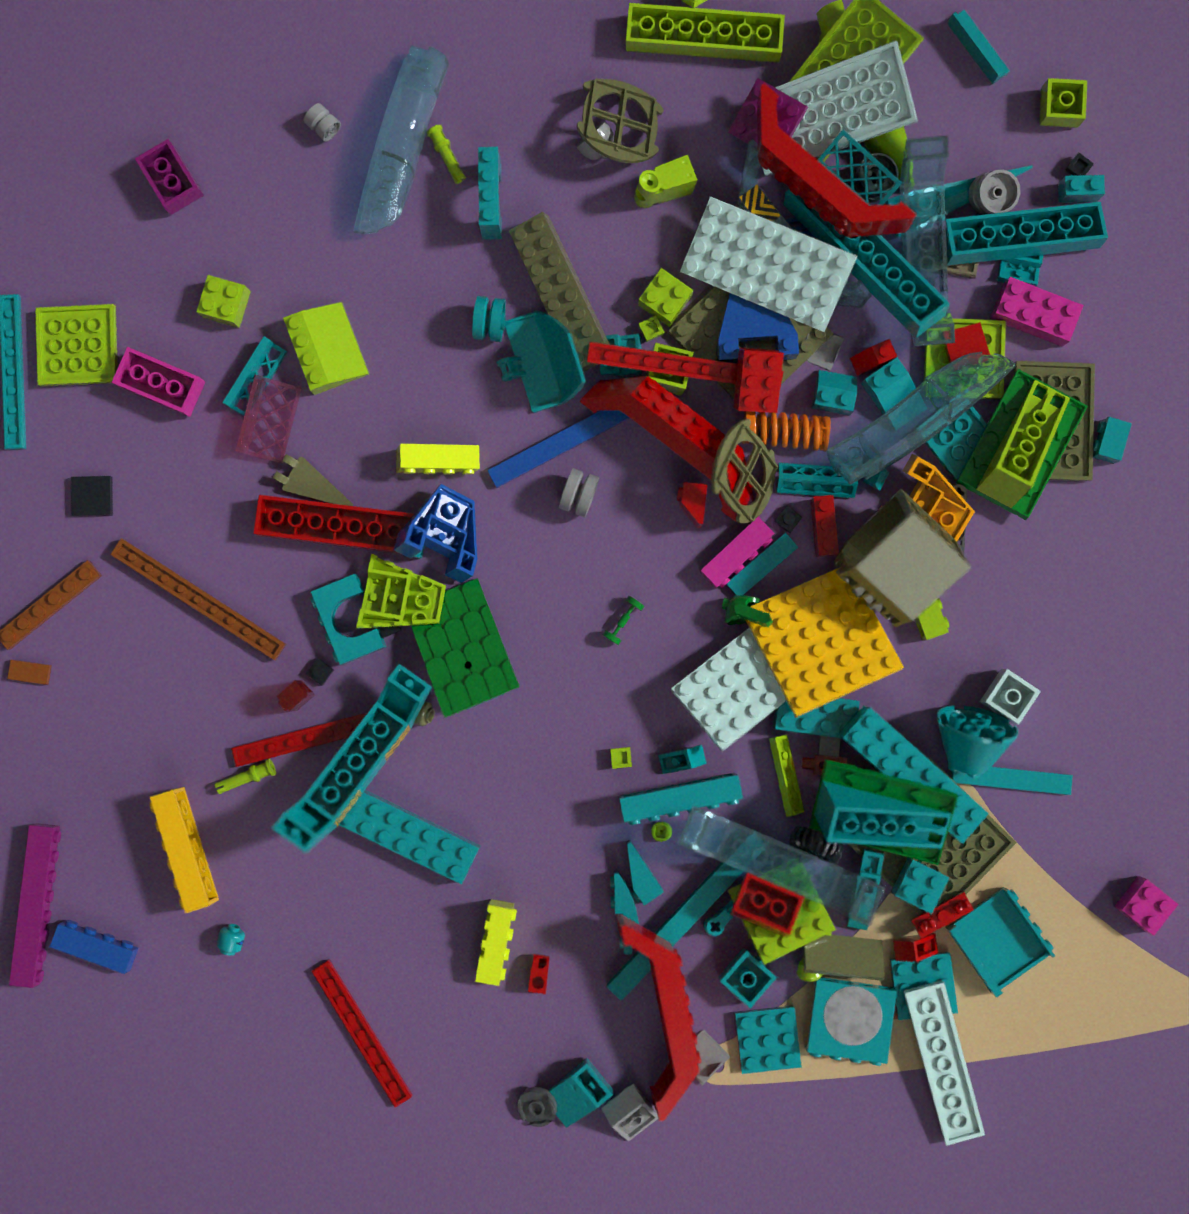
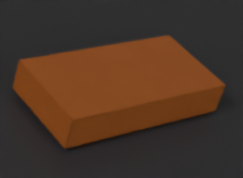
(29, 672)

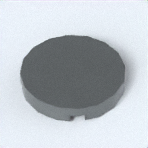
(537, 1106)

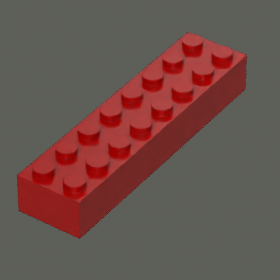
(328, 523)

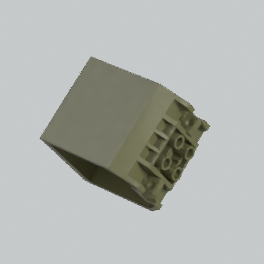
(901, 560)

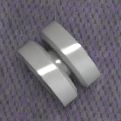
(994, 192)
(577, 492)

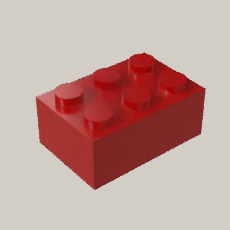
(758, 380)
(767, 905)

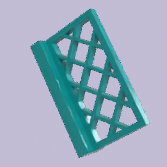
(866, 155)

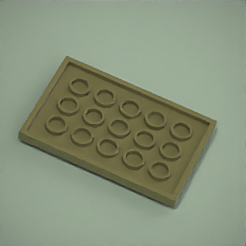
(1079, 383)

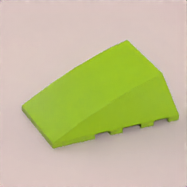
(399, 597)

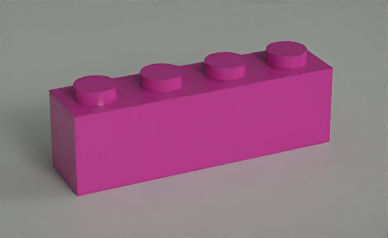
(737, 552)

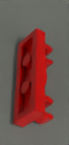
(942, 915)

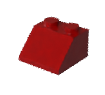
(692, 501)

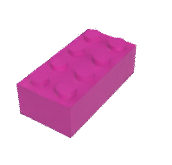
(1037, 311)
(158, 381)

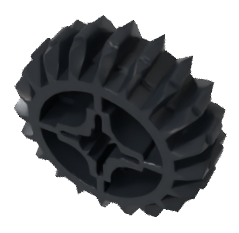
(815, 844)

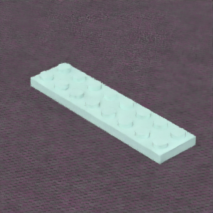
(944, 1062)

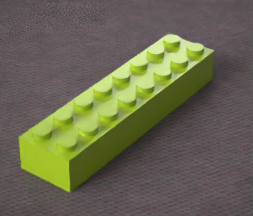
(705, 32)

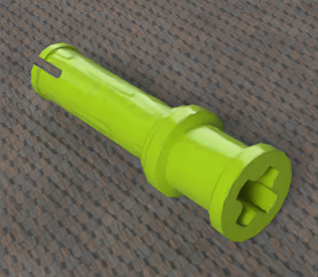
(442, 146)
(254, 774)

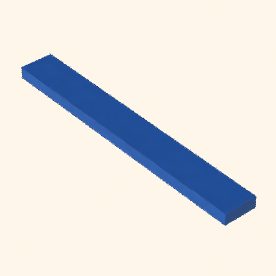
(555, 445)

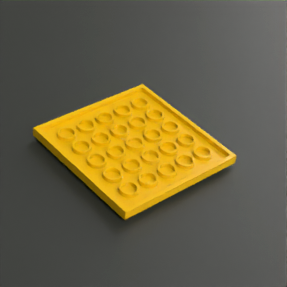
(823, 642)

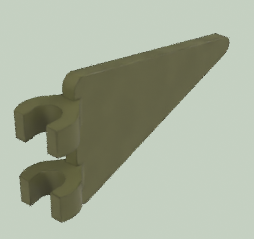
(309, 482)

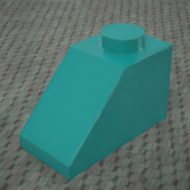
(682, 759)

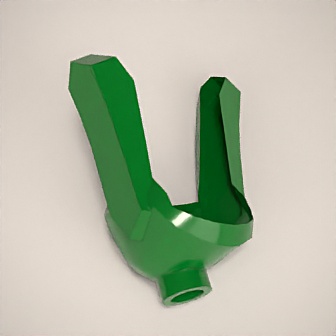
(739, 609)

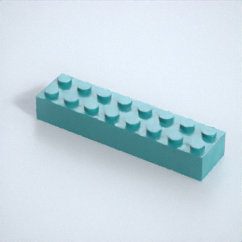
(1025, 233)
(898, 758)
(411, 836)

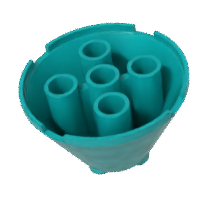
(974, 738)

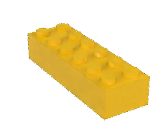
(184, 849)

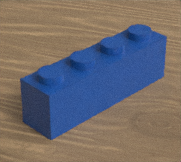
(94, 947)

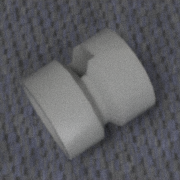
(319, 119)

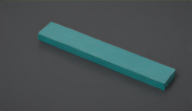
(1019, 780)

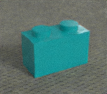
(1081, 188)
(1111, 439)

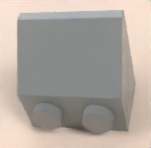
(630, 1112)

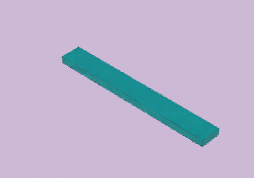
(12, 372)

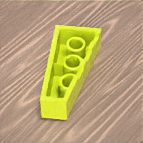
(437, 458)
(495, 941)

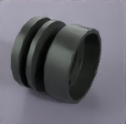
(873, 171)

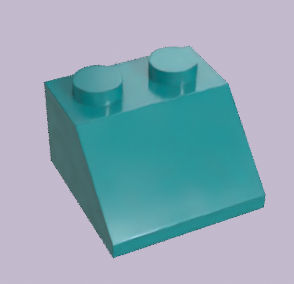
(835, 392)

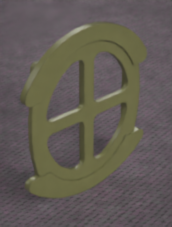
(614, 150)
(737, 434)

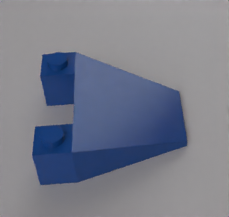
(753, 322)
(446, 526)

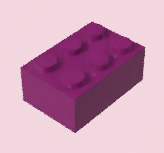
(169, 176)

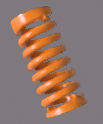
(820, 425)

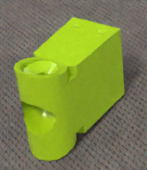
(665, 182)

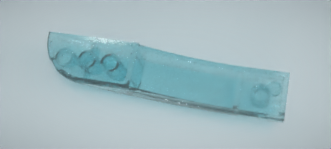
(918, 416)

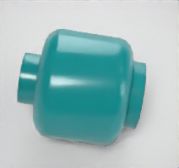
(230, 939)

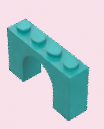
(488, 181)
(327, 601)

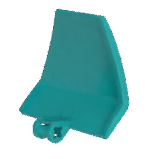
(543, 360)

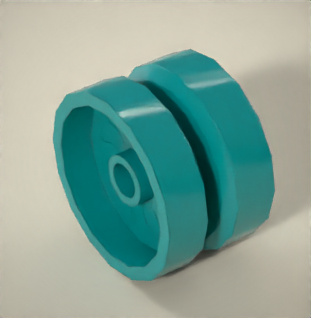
(485, 318)

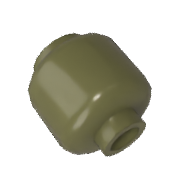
(425, 715)

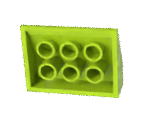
(326, 347)

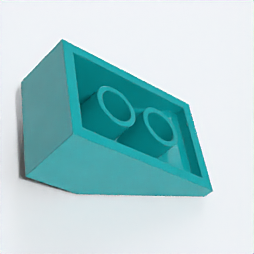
(889, 385)

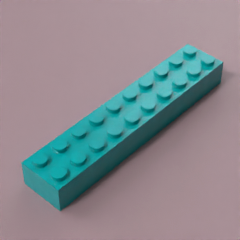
(881, 270)

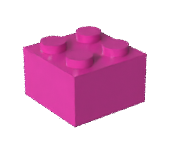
(1146, 905)

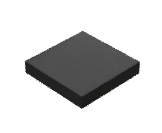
(92, 496)

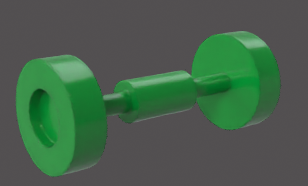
(623, 620)

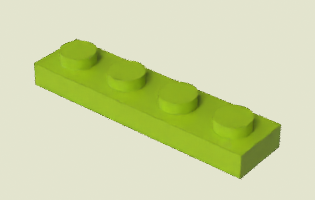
(786, 775)

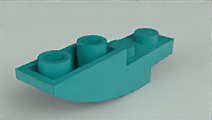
(870, 869)
(623, 903)

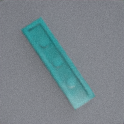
(762, 565)

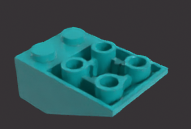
(580, 1092)

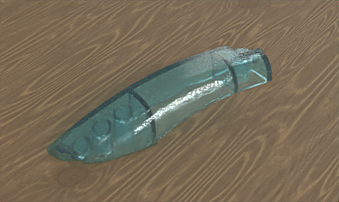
(400, 139)

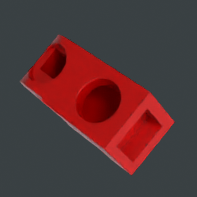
(539, 974)

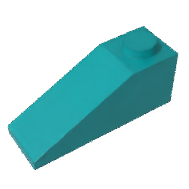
(643, 881)

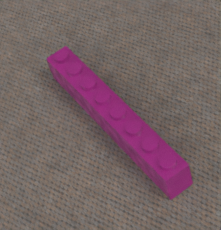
(35, 905)

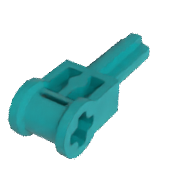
(721, 917)

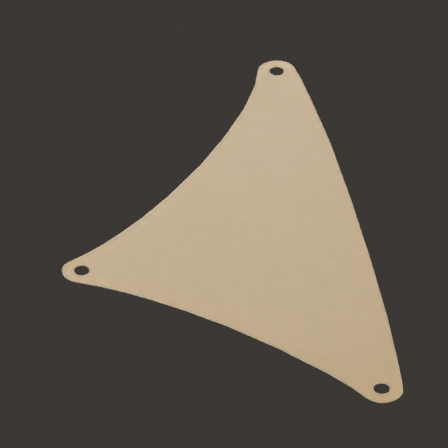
(1086, 994)

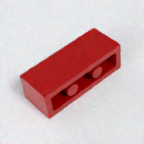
(824, 526)

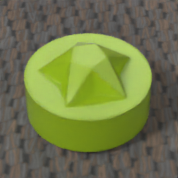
(661, 831)

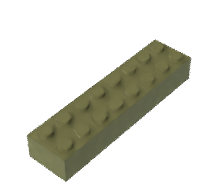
(558, 283)

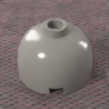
(605, 132)

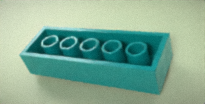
(681, 797)

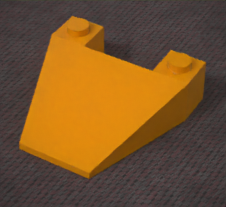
(938, 497)

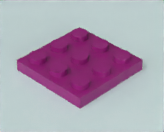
(788, 114)

